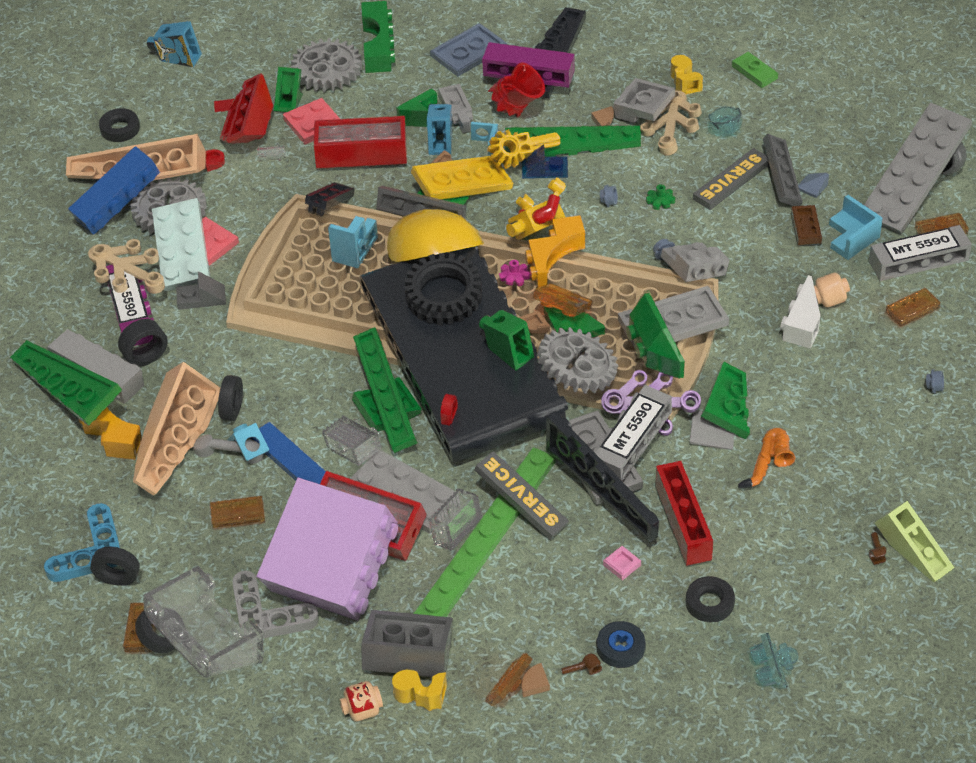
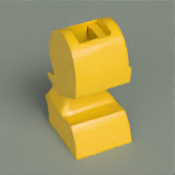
(683, 77)
(408, 688)

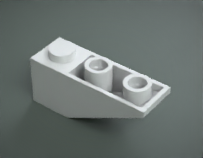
(803, 318)

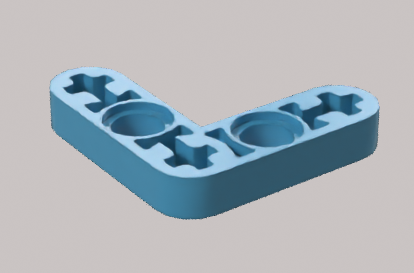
(87, 553)

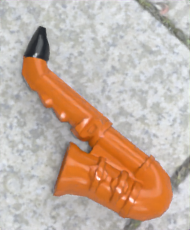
(774, 445)

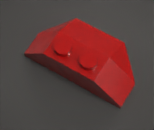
(249, 112)

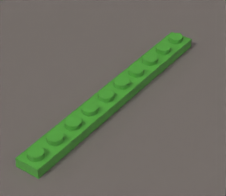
(482, 541)

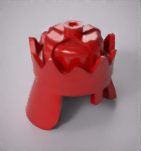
(518, 90)

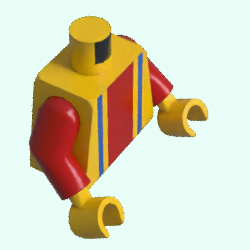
(536, 218)

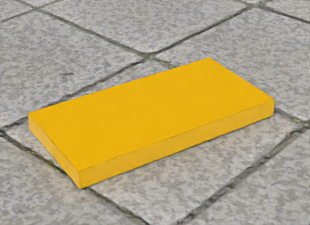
(461, 177)

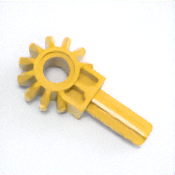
(520, 146)

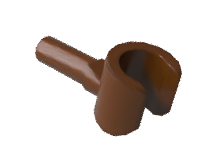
(877, 554)
(589, 662)

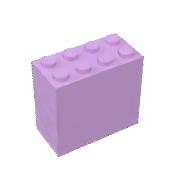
(328, 549)

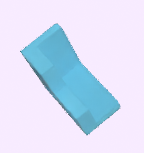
(858, 228)
(353, 243)

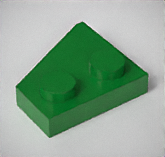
(582, 321)

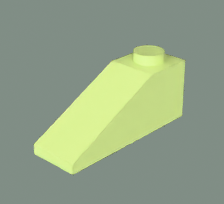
(914, 542)

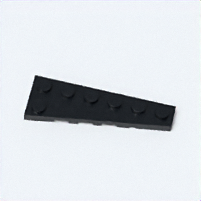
(562, 35)
(594, 473)

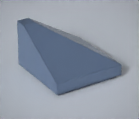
(814, 184)

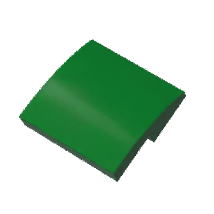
(367, 406)

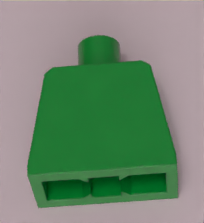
(508, 338)

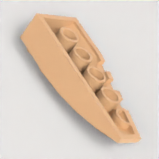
(171, 156)
(174, 425)

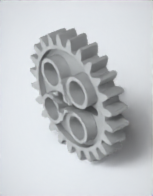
(327, 64)
(156, 196)
(590, 371)

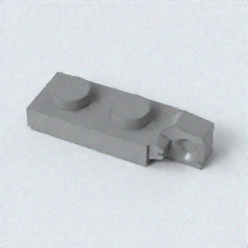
(460, 106)

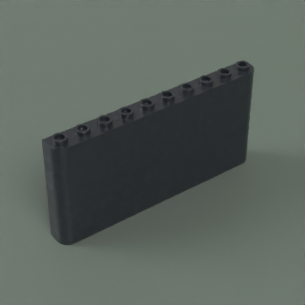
(455, 360)

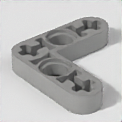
(266, 617)

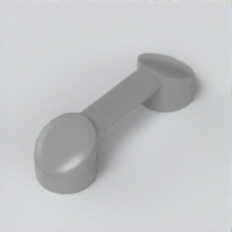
(206, 445)

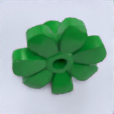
(660, 197)

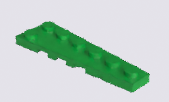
(585, 138)
(72, 385)

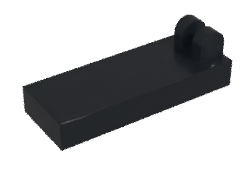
(328, 197)

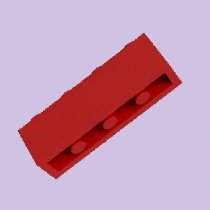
(684, 513)

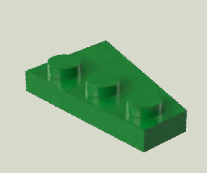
(728, 401)

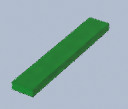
(385, 390)

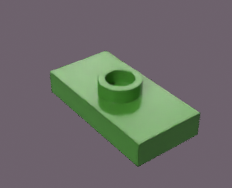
(755, 69)

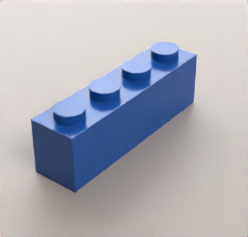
(114, 190)

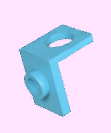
(491, 128)
(244, 432)

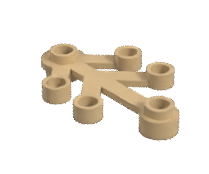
(667, 143)
(103, 254)

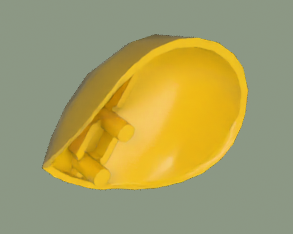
(430, 233)

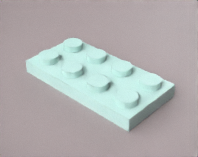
(180, 243)

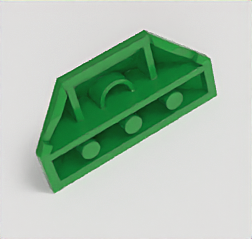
(653, 338)

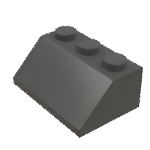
(406, 643)

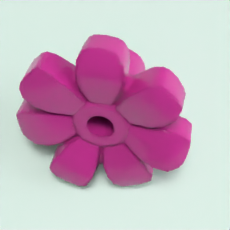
(514, 273)

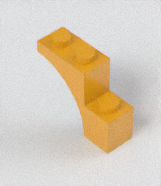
(564, 237)
(117, 436)

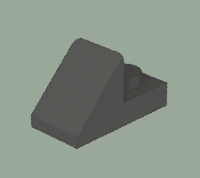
(205, 294)

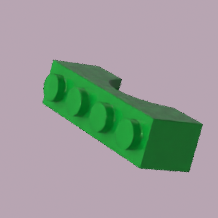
(377, 51)

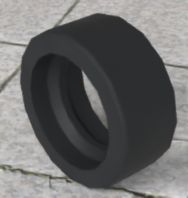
(135, 332)

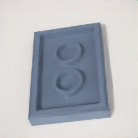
(465, 49)

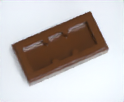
(806, 225)

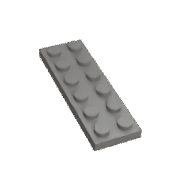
(917, 166)

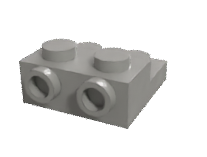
(642, 100)
(696, 261)

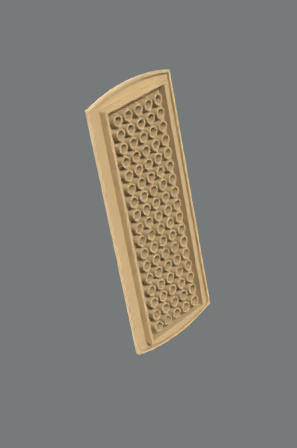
(303, 297)

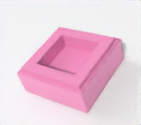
(622, 563)

